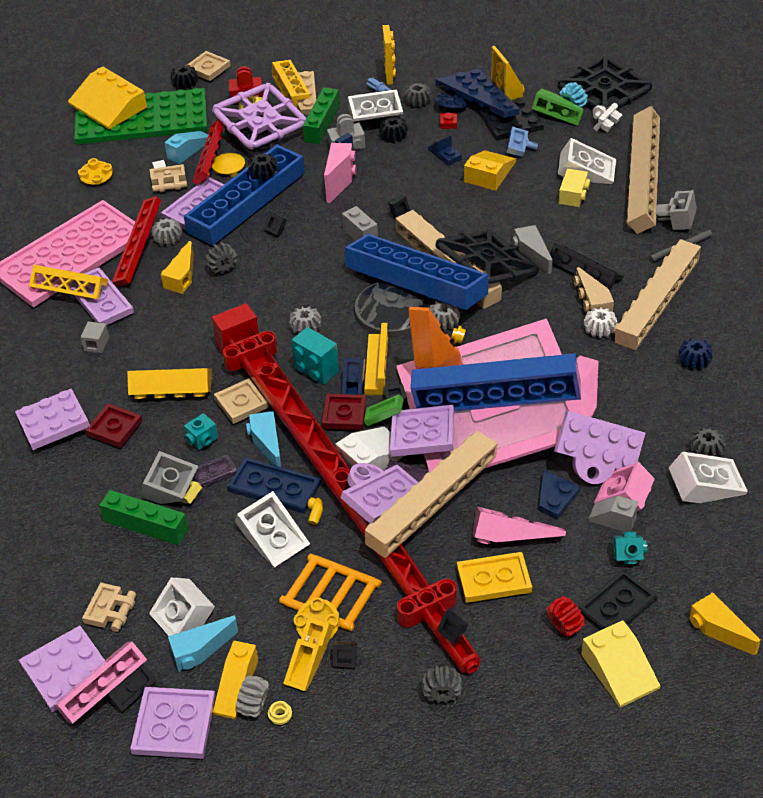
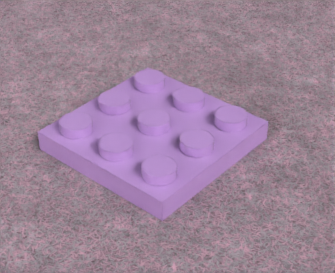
(52, 419)
(422, 431)
(61, 665)
(173, 722)

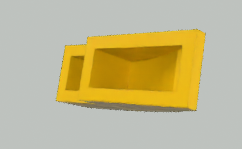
(308, 653)

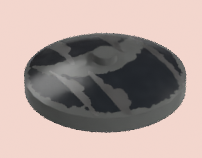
(387, 304)

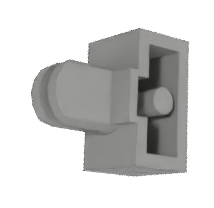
(346, 125)
(679, 210)

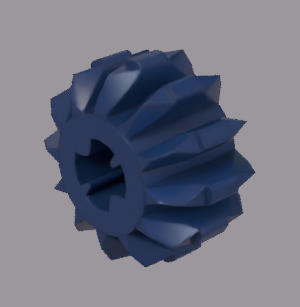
(695, 353)

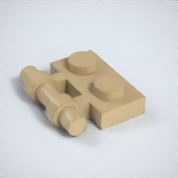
(168, 174)
(102, 606)

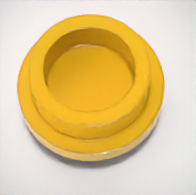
(458, 335)

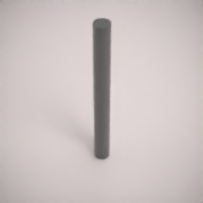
(695, 239)

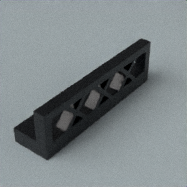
(571, 260)

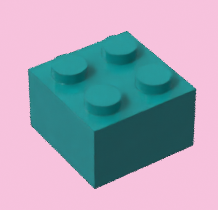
(315, 355)

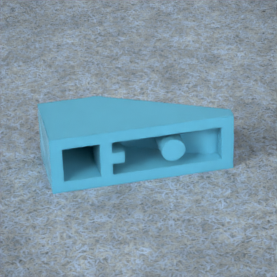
(184, 145)
(264, 435)
(199, 643)

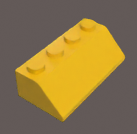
(169, 382)

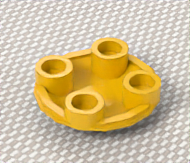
(228, 164)
(95, 172)
(319, 610)

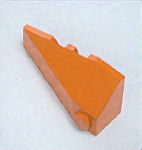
(430, 344)

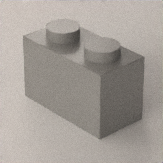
(358, 224)

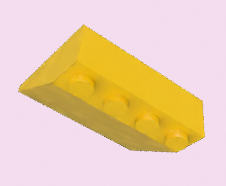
(108, 98)

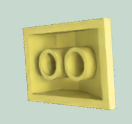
(620, 663)

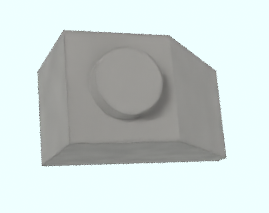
(615, 513)

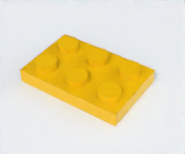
(389, 56)
(494, 577)

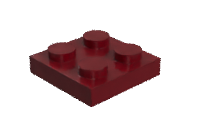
(344, 411)
(113, 425)

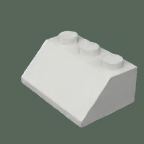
(374, 105)

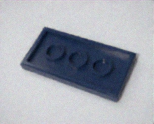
(258, 479)

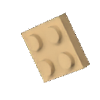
(209, 65)
(241, 400)

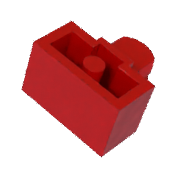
(244, 82)

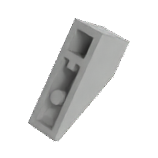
(533, 247)

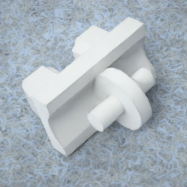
(605, 117)

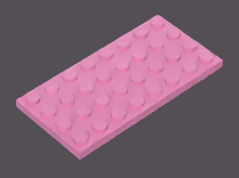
(73, 246)

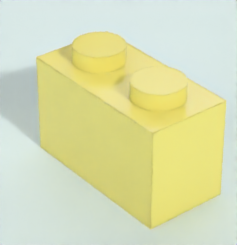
(574, 188)

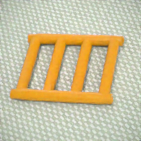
(332, 568)

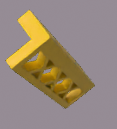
(285, 82)
(63, 274)
(376, 362)

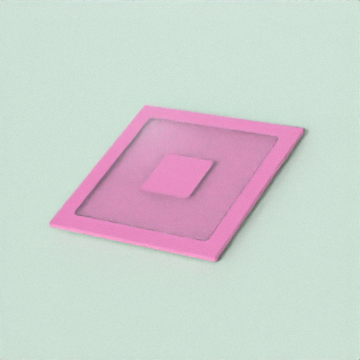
(517, 428)

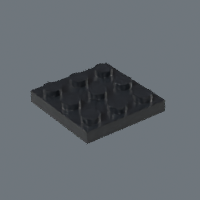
(501, 127)

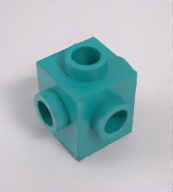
(200, 431)
(621, 546)

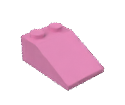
(339, 169)

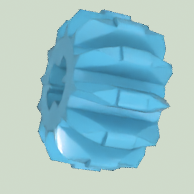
(574, 94)

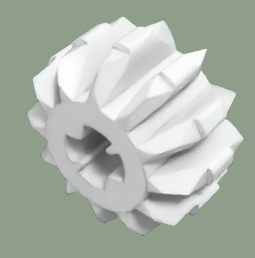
(600, 322)

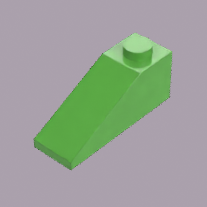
(557, 107)

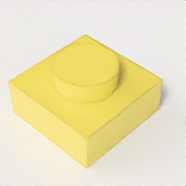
(191, 493)

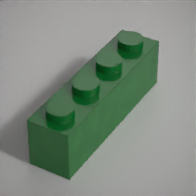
(321, 115)
(144, 517)

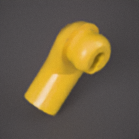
(317, 509)

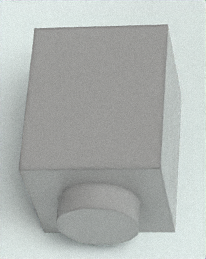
(95, 337)

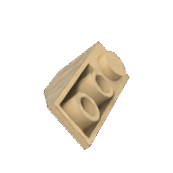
(592, 292)

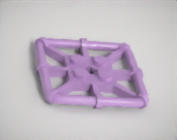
(251, 115)

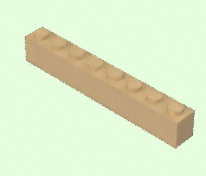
(423, 238)
(657, 294)
(430, 494)

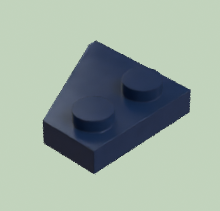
(556, 495)

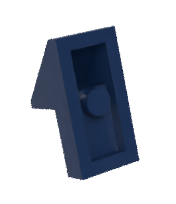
(445, 152)
(353, 376)

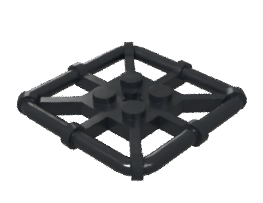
(607, 83)
(487, 255)

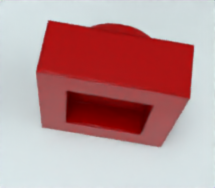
(448, 120)

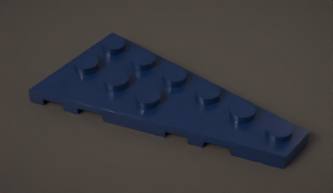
(478, 87)

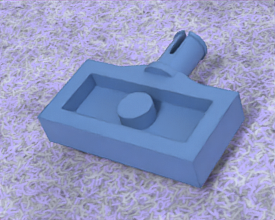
(519, 142)

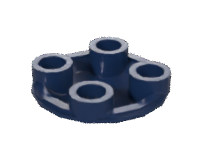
(450, 102)

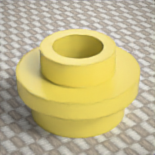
(279, 707)

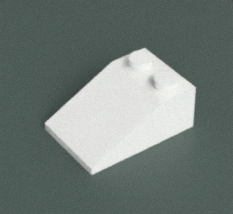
(584, 158)
(367, 447)
(706, 478)
(271, 530)

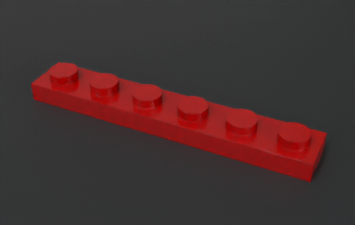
(208, 153)
(136, 241)

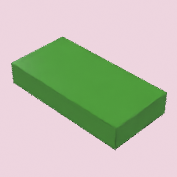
(383, 410)

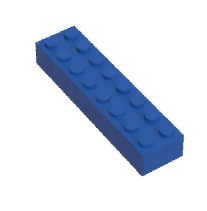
(241, 198)
(417, 271)
(498, 383)

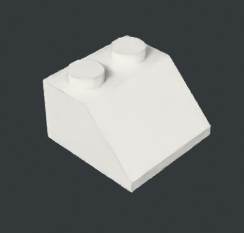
(181, 607)

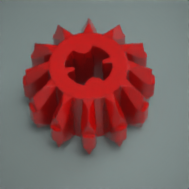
(565, 616)

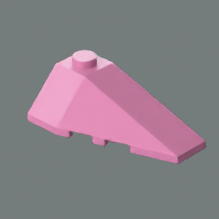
(589, 380)
(497, 527)

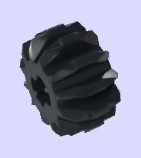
(184, 76)
(393, 129)
(262, 166)

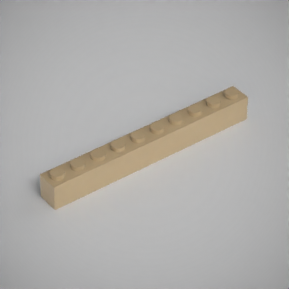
(644, 171)

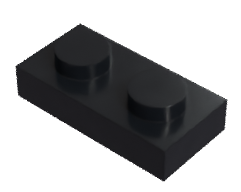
(131, 688)

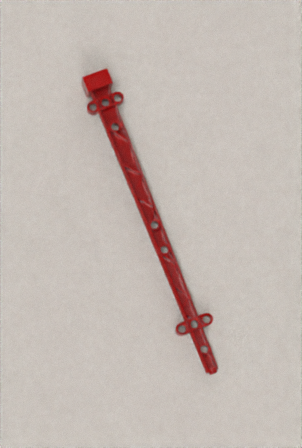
(246, 348)

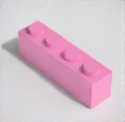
(99, 682)

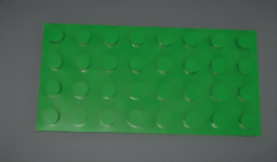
(165, 115)

